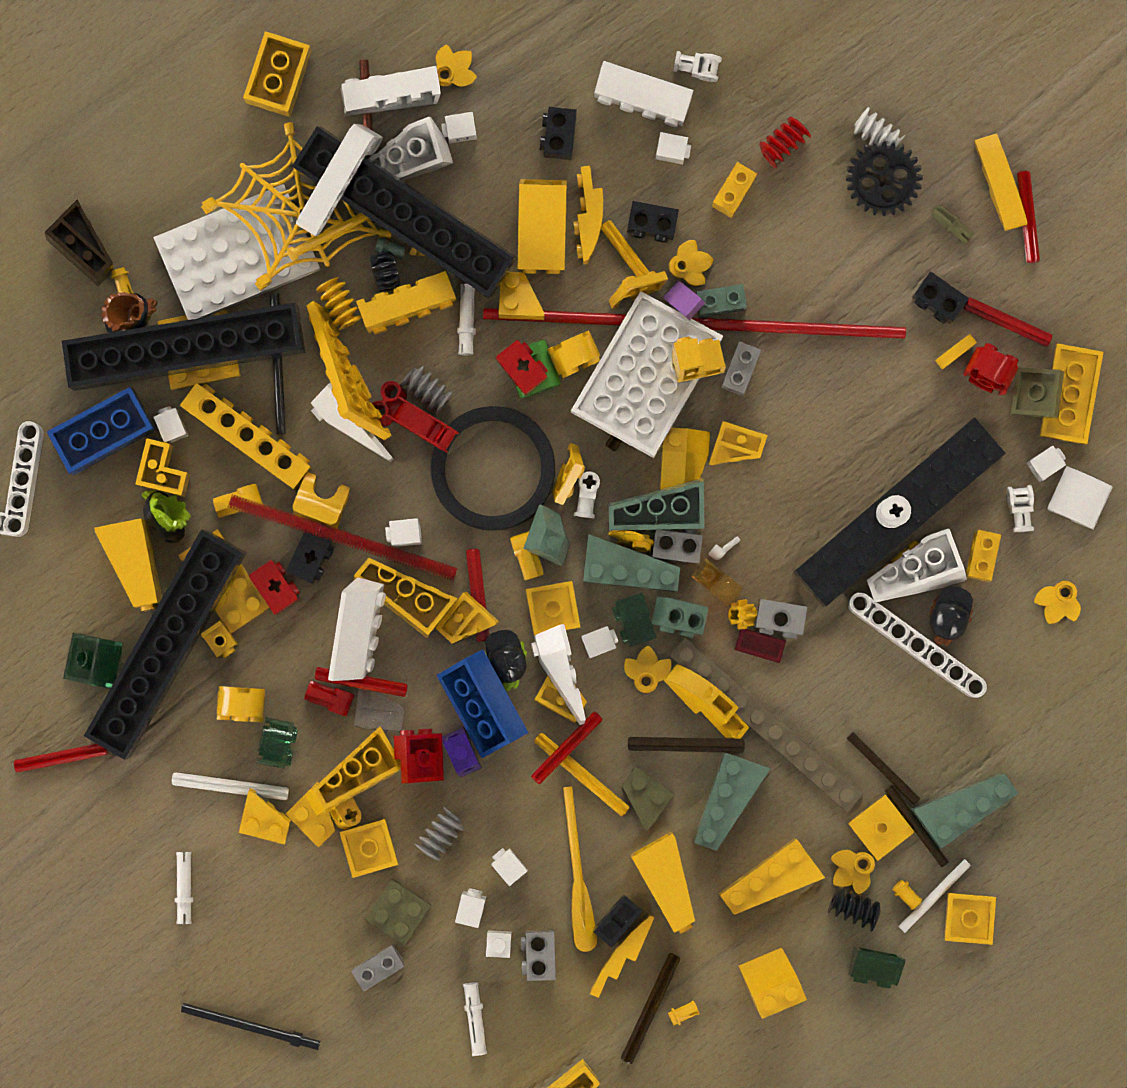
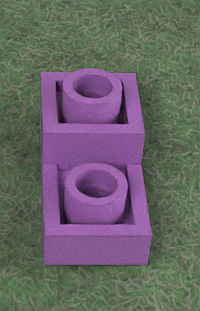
(684, 300)

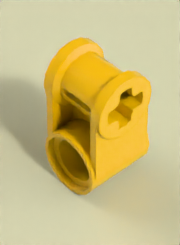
(339, 812)

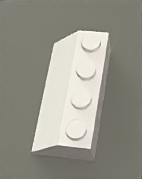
(643, 94)
(357, 630)

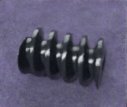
(855, 907)

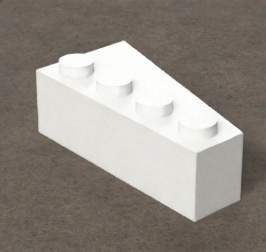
(391, 91)

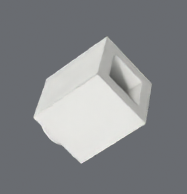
(459, 127)
(672, 148)
(170, 425)
(1047, 463)
(599, 641)
(508, 866)
(498, 944)

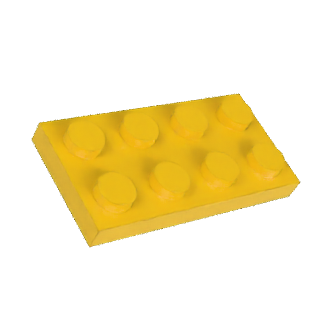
(1078, 394)
(240, 600)

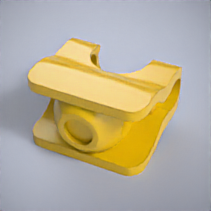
(317, 509)

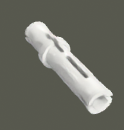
(466, 326)
(184, 888)
(475, 1020)

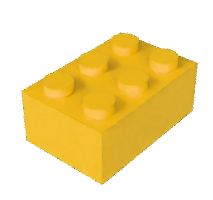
(277, 74)

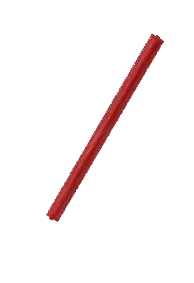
(362, 543)

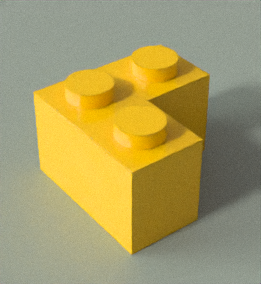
(697, 360)
(155, 472)

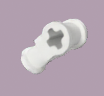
(698, 65)
(587, 496)
(1021, 507)

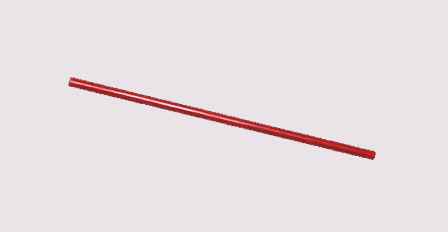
(723, 324)

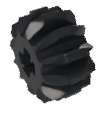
(385, 271)

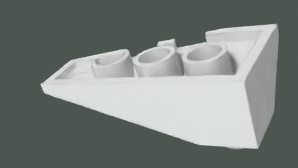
(415, 151)
(326, 407)
(924, 568)
(554, 656)

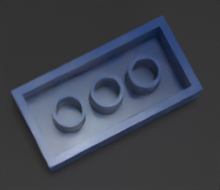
(101, 431)
(482, 703)

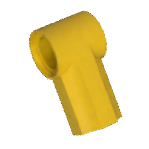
(247, 492)
(529, 562)

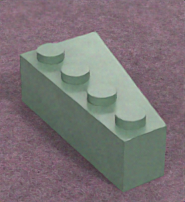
(665, 508)
(620, 566)
(729, 795)
(961, 809)

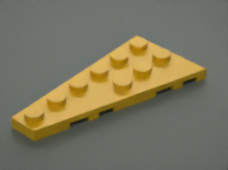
(345, 379)

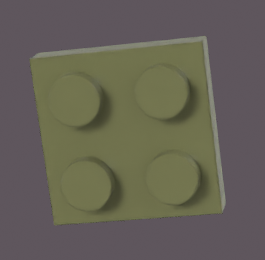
(1037, 392)
(398, 912)

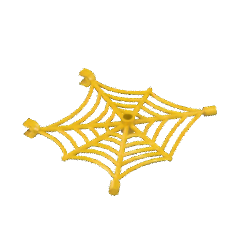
(265, 280)

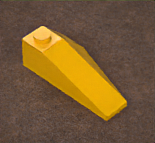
(683, 456)

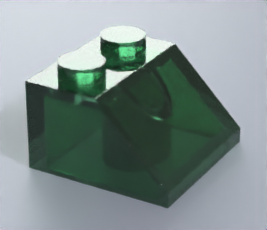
(92, 660)
(876, 966)

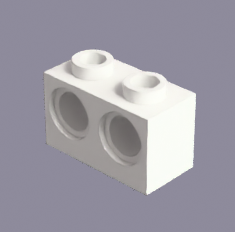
(404, 533)
(470, 908)

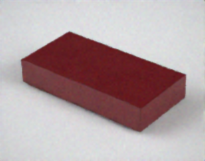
(760, 645)

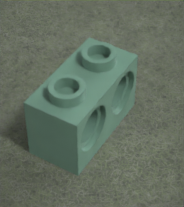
(722, 301)
(679, 617)

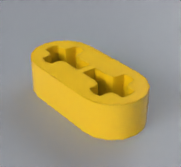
(956, 351)

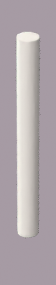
(934, 895)

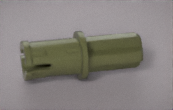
(952, 224)

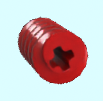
(783, 140)

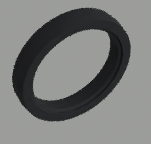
(542, 492)

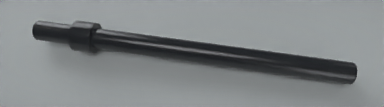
(278, 382)
(295, 1038)

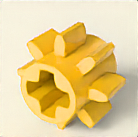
(742, 614)

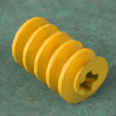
(336, 300)

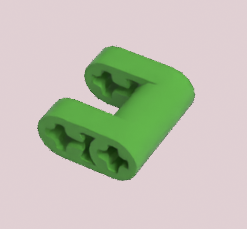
(540, 353)

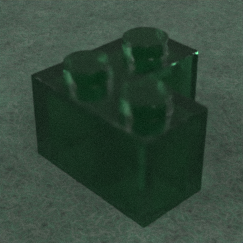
(634, 619)

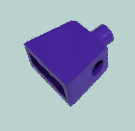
(461, 752)

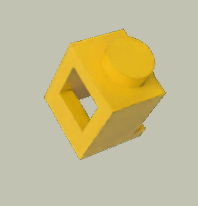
(211, 634)

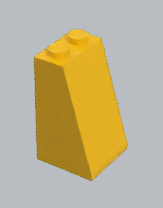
(542, 225)
(133, 559)
(664, 876)
(772, 983)

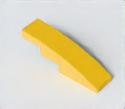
(1001, 182)
(628, 948)

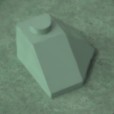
(548, 536)

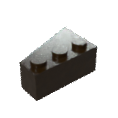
(79, 243)

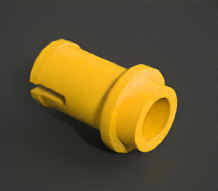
(121, 280)
(906, 894)
(683, 1013)

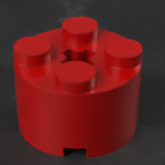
(991, 369)

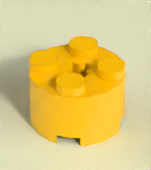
(573, 353)
(240, 704)

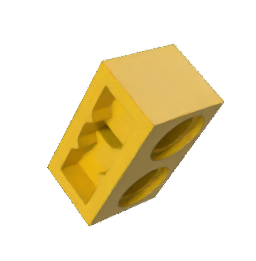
(734, 190)
(982, 555)

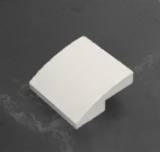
(1079, 497)

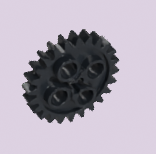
(872, 195)

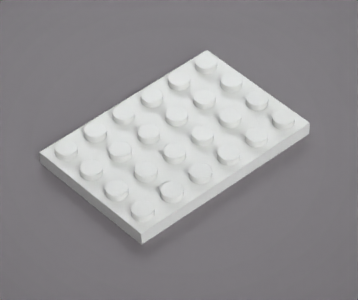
(219, 257)
(635, 382)

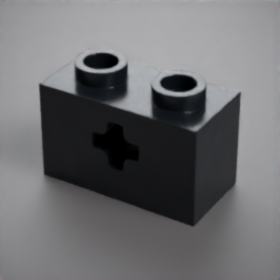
(299, 563)

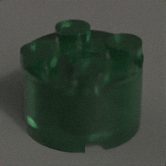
(276, 742)

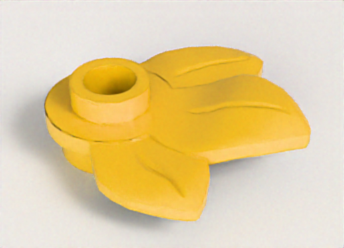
(456, 65)
(694, 263)
(633, 540)
(1056, 605)
(647, 666)
(849, 872)

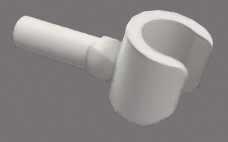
(718, 552)

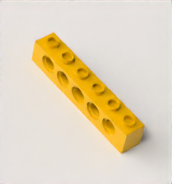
(194, 404)

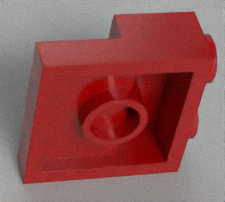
(419, 756)

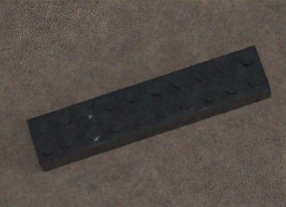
(412, 217)
(183, 346)
(927, 491)
(165, 644)

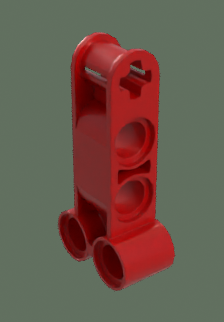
(412, 417)

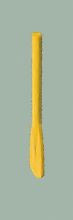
(581, 907)

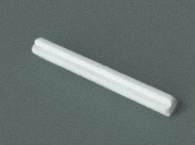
(229, 786)

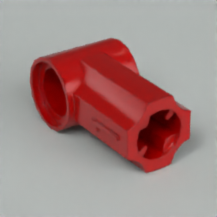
(333, 699)

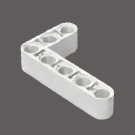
(340, 171)
(27, 490)

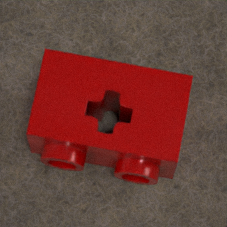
(509, 361)
(263, 578)

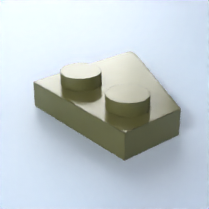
(646, 796)

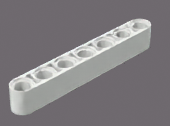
(927, 650)

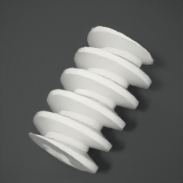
(876, 130)
(893, 502)

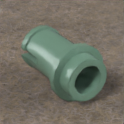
(385, 245)

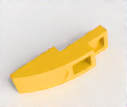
(589, 223)
(707, 698)

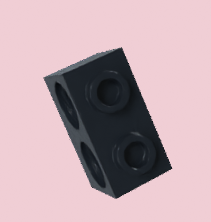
(564, 133)
(653, 215)
(943, 293)
(617, 920)

